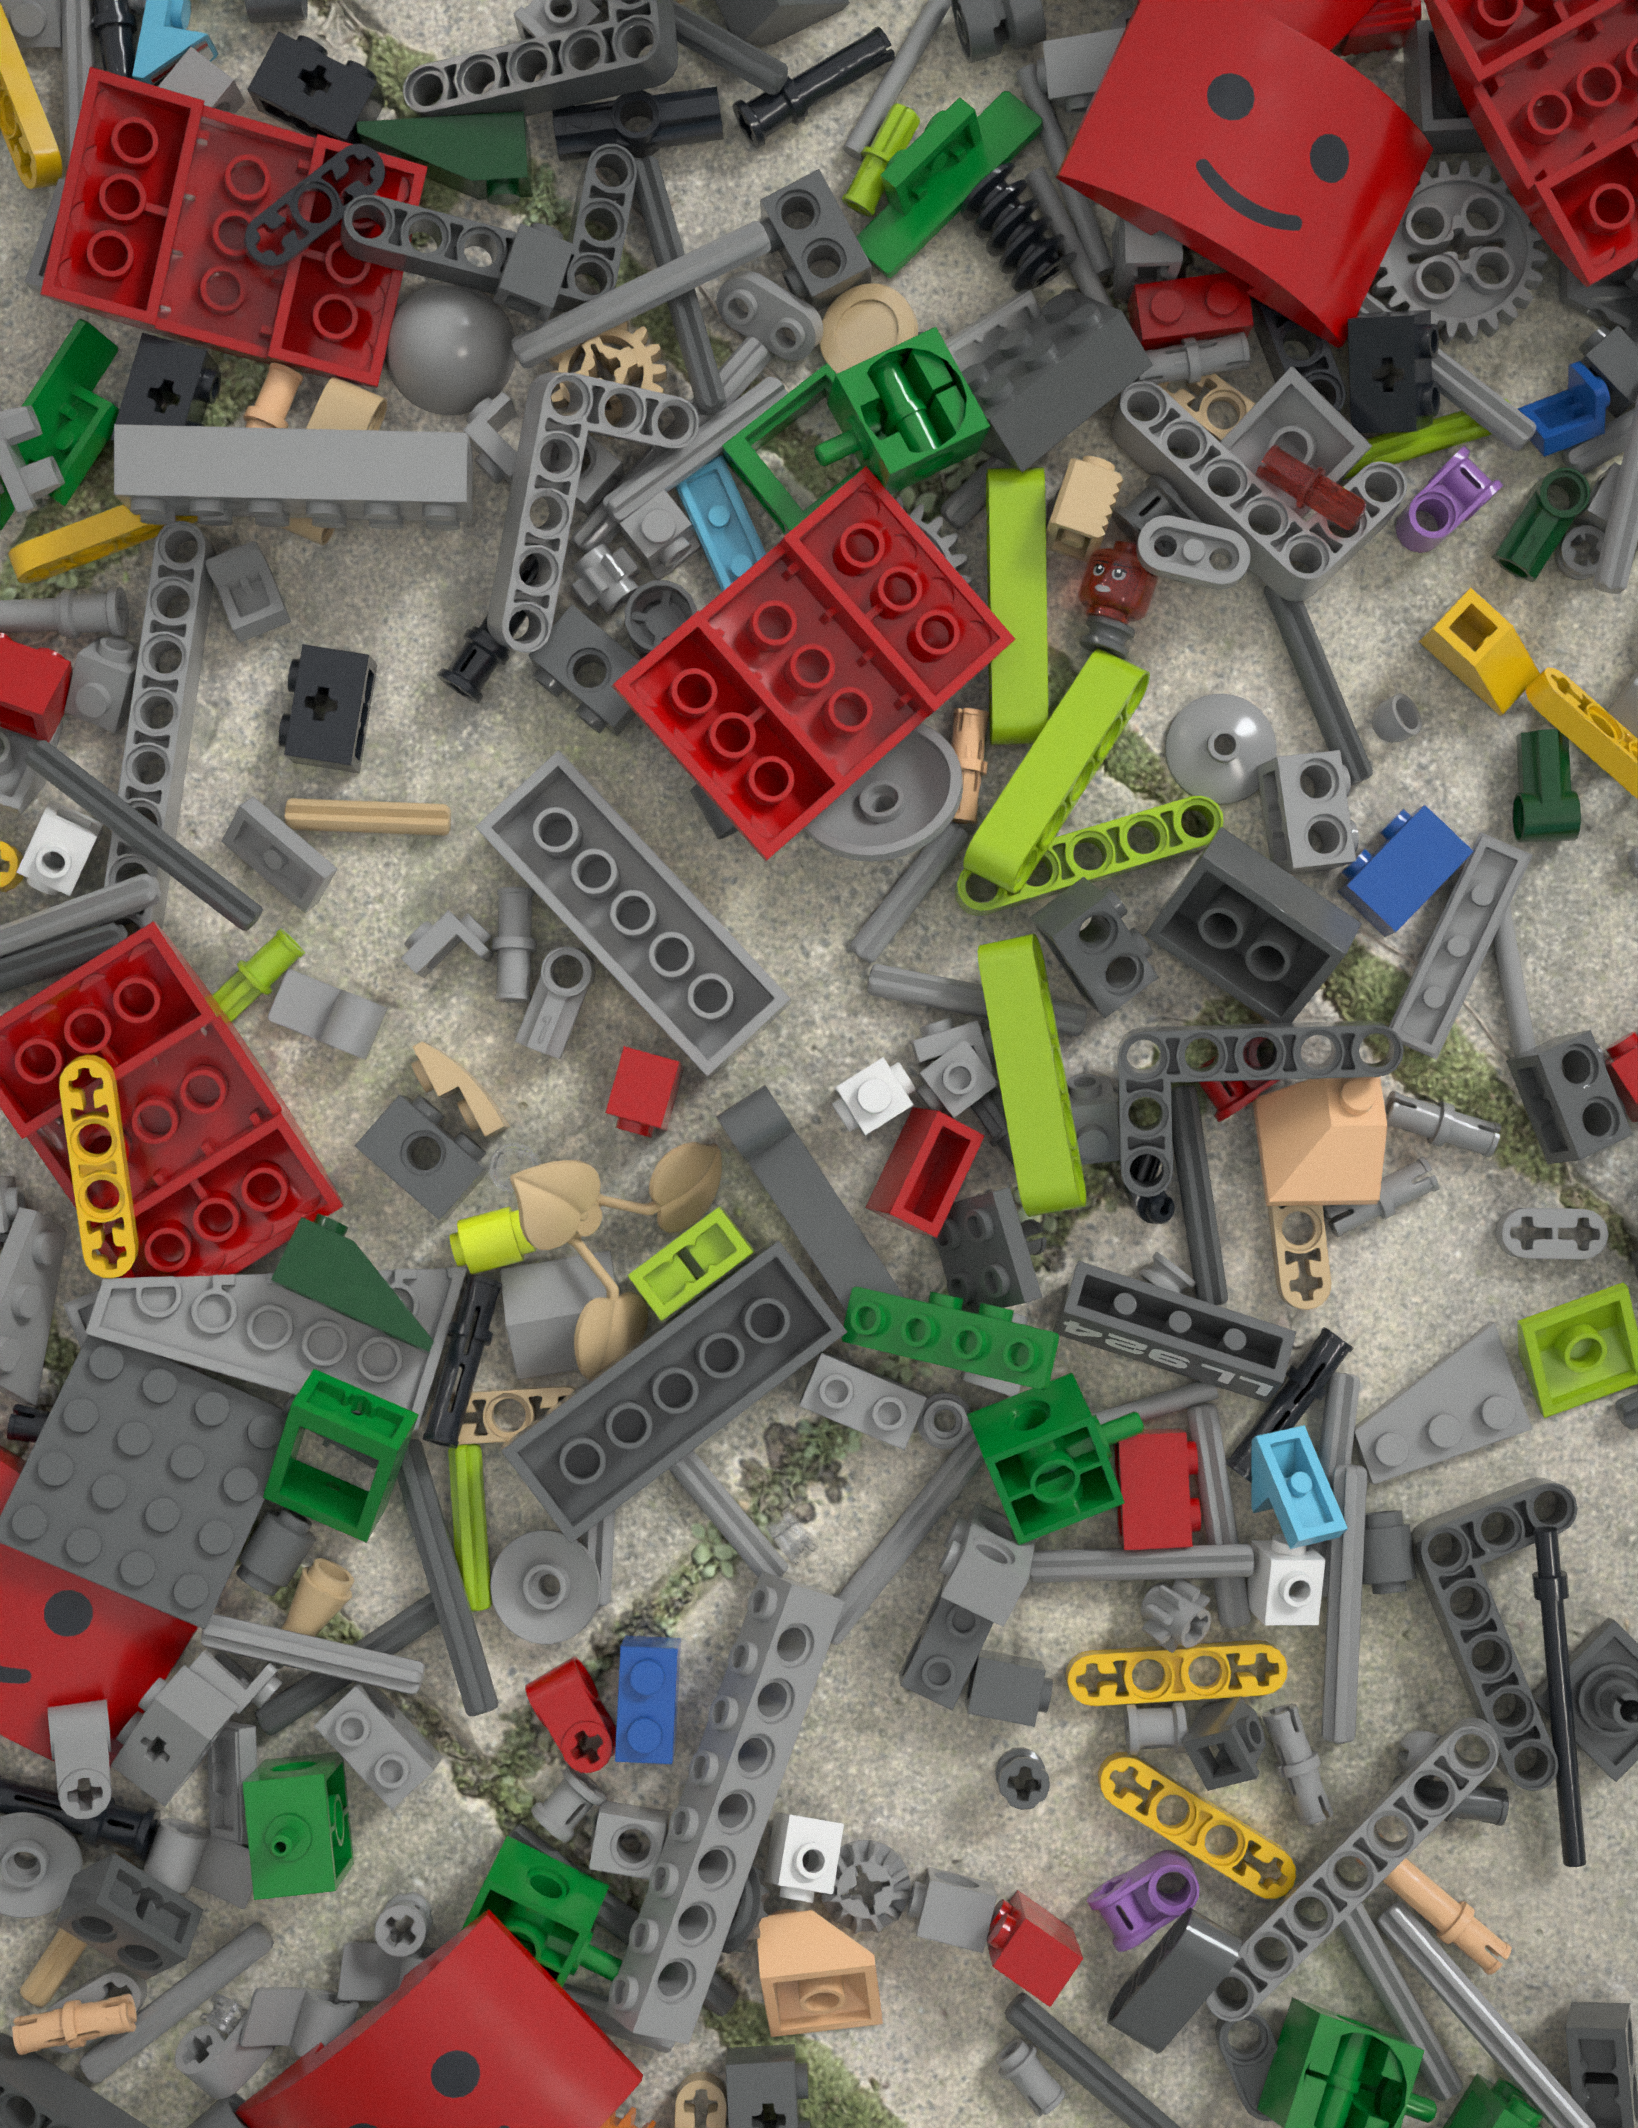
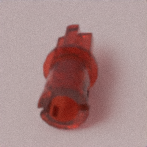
(1311, 488)

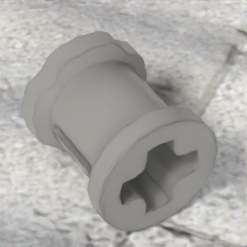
(1155, 1727)
(568, 1804)
(413, 1937)

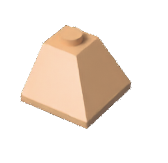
(1322, 1142)
(814, 1975)

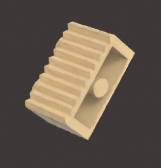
(1083, 507)

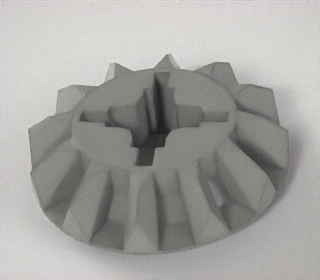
(889, 1900)

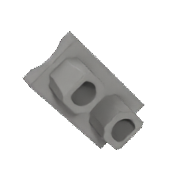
(24, 482)

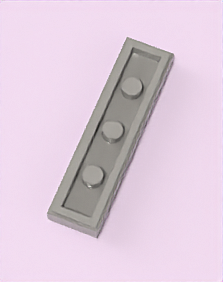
(1459, 944)

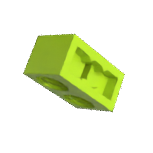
(691, 1263)

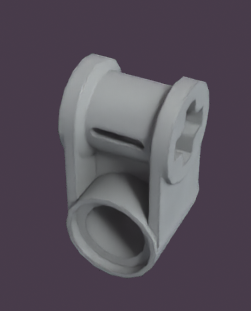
(81, 1751)

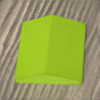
(1580, 1350)

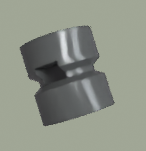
(989, 24)
(655, 613)

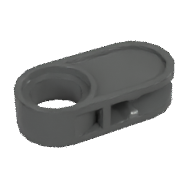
(1250, 2065)

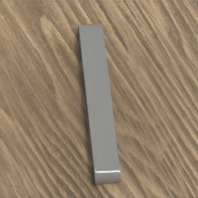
(1365, 1843)

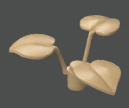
(563, 1203)

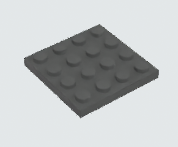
(145, 1479)

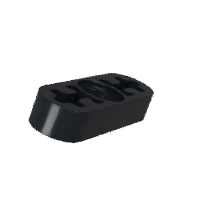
(273, 221)

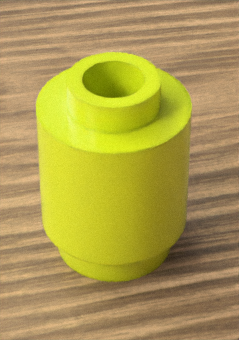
(489, 1240)

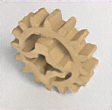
(623, 364)

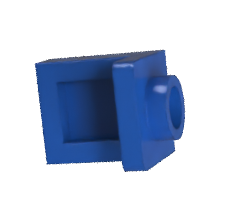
(1570, 414)

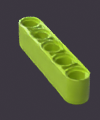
(1019, 601)
(1056, 771)
(1116, 853)
(1031, 1075)

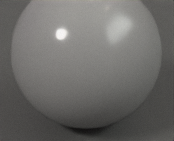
(449, 348)

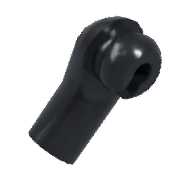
(1152, 1209)

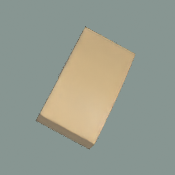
(445, 1075)

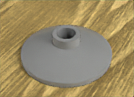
(1192, 751)
(521, 1594)
(37, 1884)

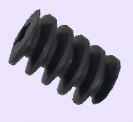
(1013, 231)

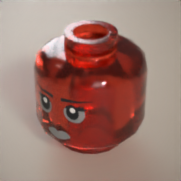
(1117, 584)

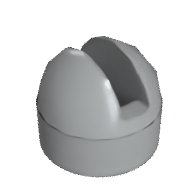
(1396, 719)
(1418, 1744)

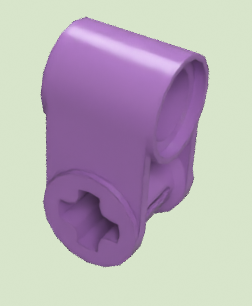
(1450, 498)
(1141, 1899)

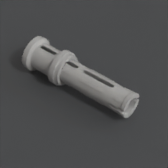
(68, 614)

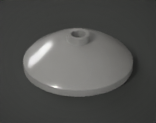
(915, 781)

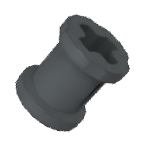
(1034, 1790)

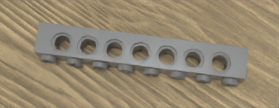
(692, 1900)

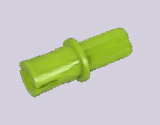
(892, 137)
(257, 974)

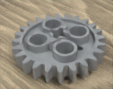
(1466, 298)

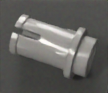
(1024, 2069)

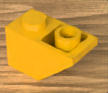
(1482, 651)

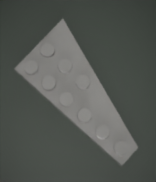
(276, 1336)

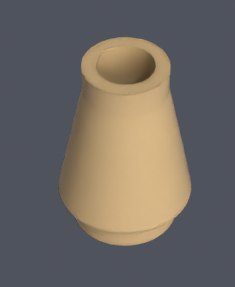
(318, 1597)

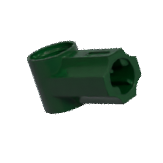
(1540, 525)
(1545, 804)

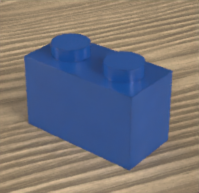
(1403, 870)
(648, 1699)

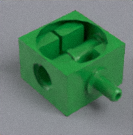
(916, 402)
(1050, 1457)
(298, 1825)
(546, 1910)
(1341, 2074)

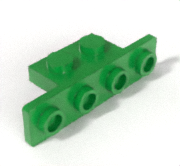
(939, 172)
(69, 413)
(952, 1337)

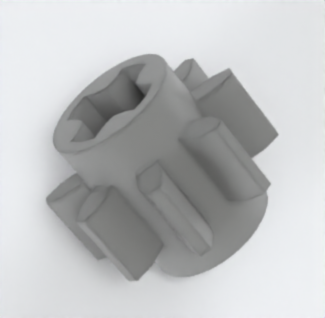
(605, 578)
(1175, 1614)

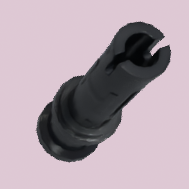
(772, 112)
(481, 651)
(95, 1830)

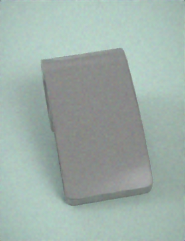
(327, 1013)
(189, 1856)
(372, 1973)
(296, 2018)
(219, 2063)

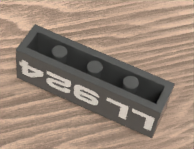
(1174, 1332)

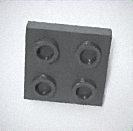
(988, 1252)
(1604, 1698)

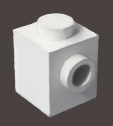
(59, 849)
(874, 1096)
(1285, 1583)
(806, 1839)

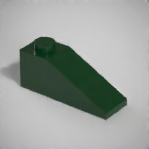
(468, 153)
(339, 1276)

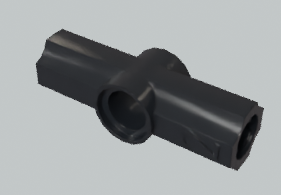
(675, 120)

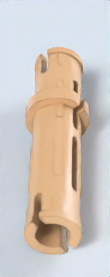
(1452, 1919)

